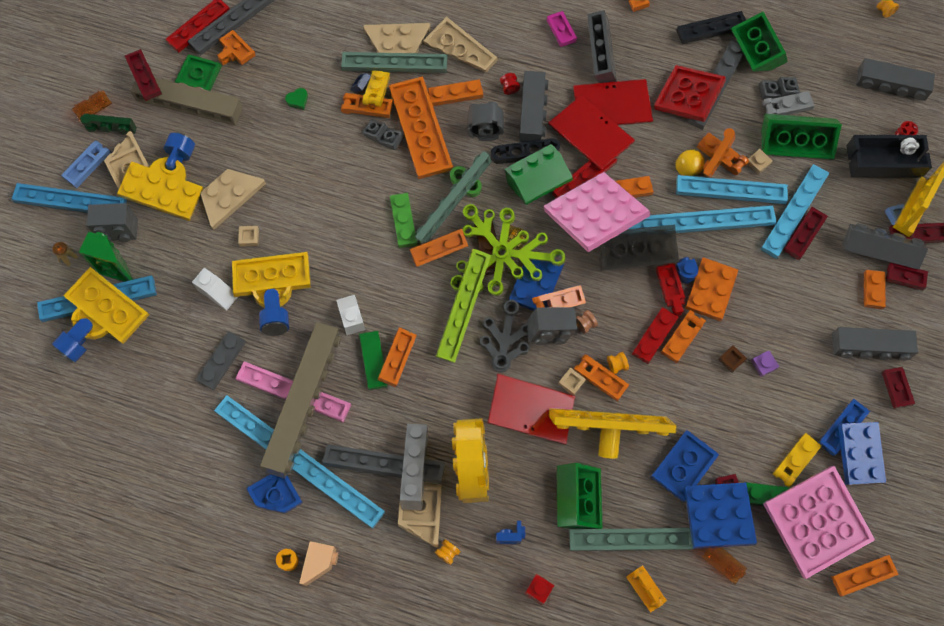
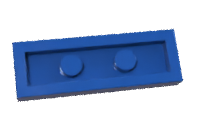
(852, 413)

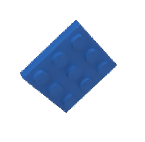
(720, 515)

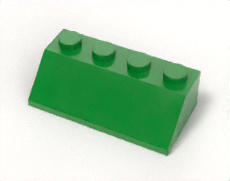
(800, 136)

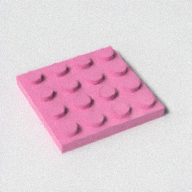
(596, 211)
(818, 522)

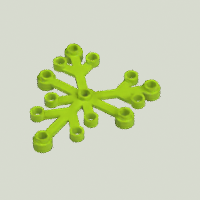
(523, 254)

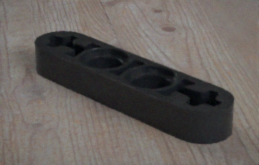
(523, 147)

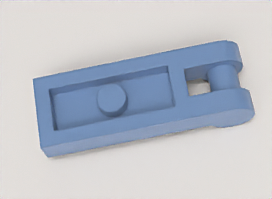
(85, 164)

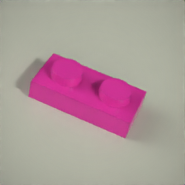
(561, 29)

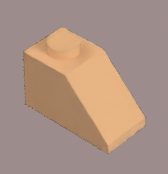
(317, 562)

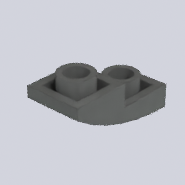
(780, 88)
(382, 134)

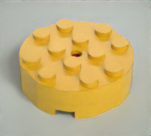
(471, 460)

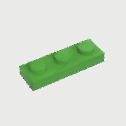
(403, 220)

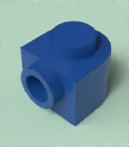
(687, 270)

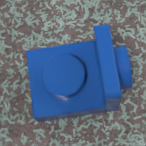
(507, 536)

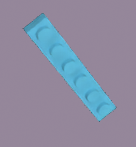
(731, 189)
(794, 211)

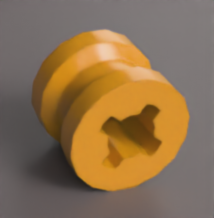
(888, 7)
(618, 362)
(447, 552)
(290, 563)

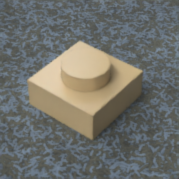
(759, 161)
(248, 236)
(572, 381)

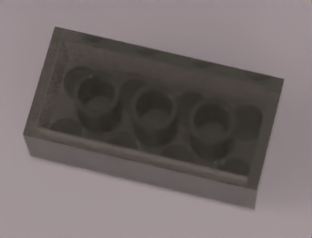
(640, 249)

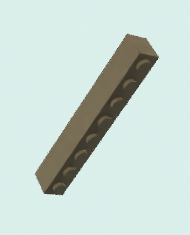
(300, 401)

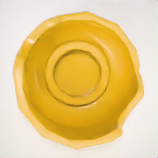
(690, 163)

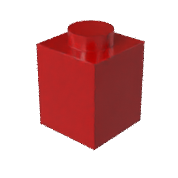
(539, 589)

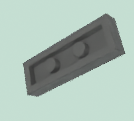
(220, 360)

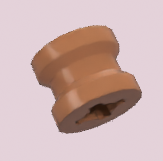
(586, 322)

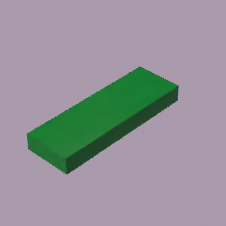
(372, 359)

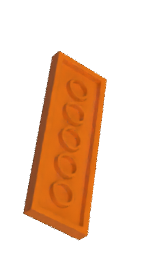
(420, 127)

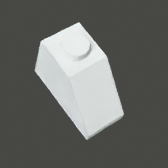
(214, 289)
(350, 315)

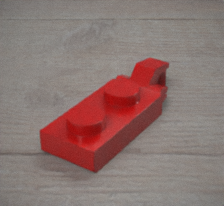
(671, 287)

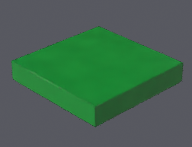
(198, 72)

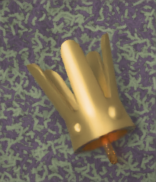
(61, 250)

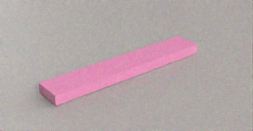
(280, 387)

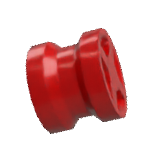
(510, 83)
(907, 126)

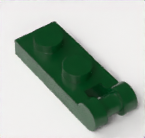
(108, 123)

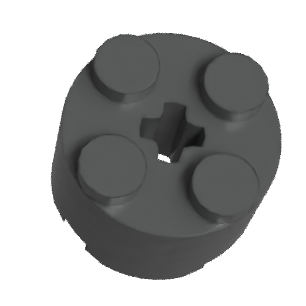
(485, 121)

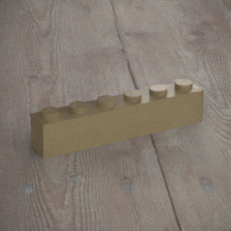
(194, 101)

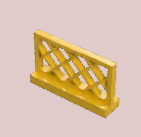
(918, 202)

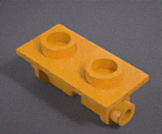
(646, 589)

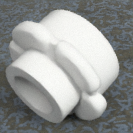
(909, 146)

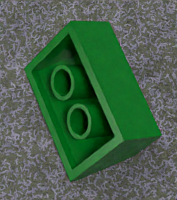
(760, 43)
(538, 174)
(104, 257)
(579, 497)

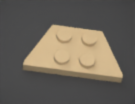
(397, 37)
(121, 157)
(228, 194)
(424, 522)

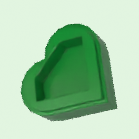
(297, 98)

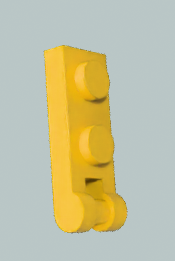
(376, 88)
(797, 459)

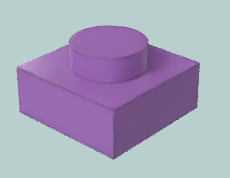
(765, 363)

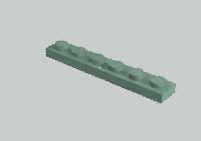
(394, 62)
(456, 194)
(630, 539)

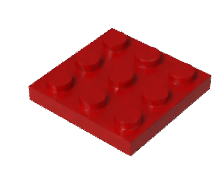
(690, 93)

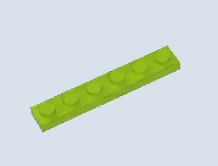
(463, 306)

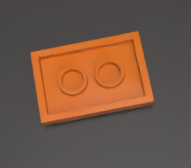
(711, 289)

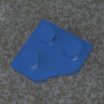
(275, 494)

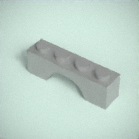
(413, 467)

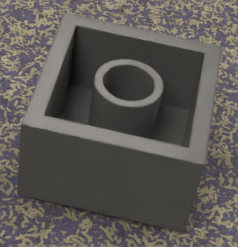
(113, 220)
(551, 325)

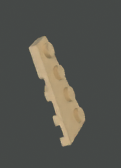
(460, 45)

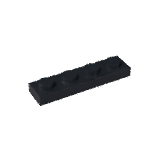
(709, 27)

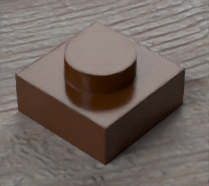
(732, 359)

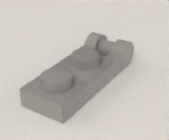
(789, 104)

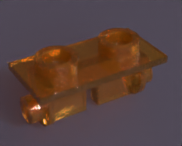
(93, 105)
(725, 564)

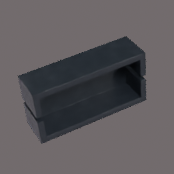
(881, 157)

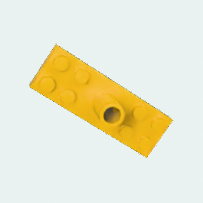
(611, 426)

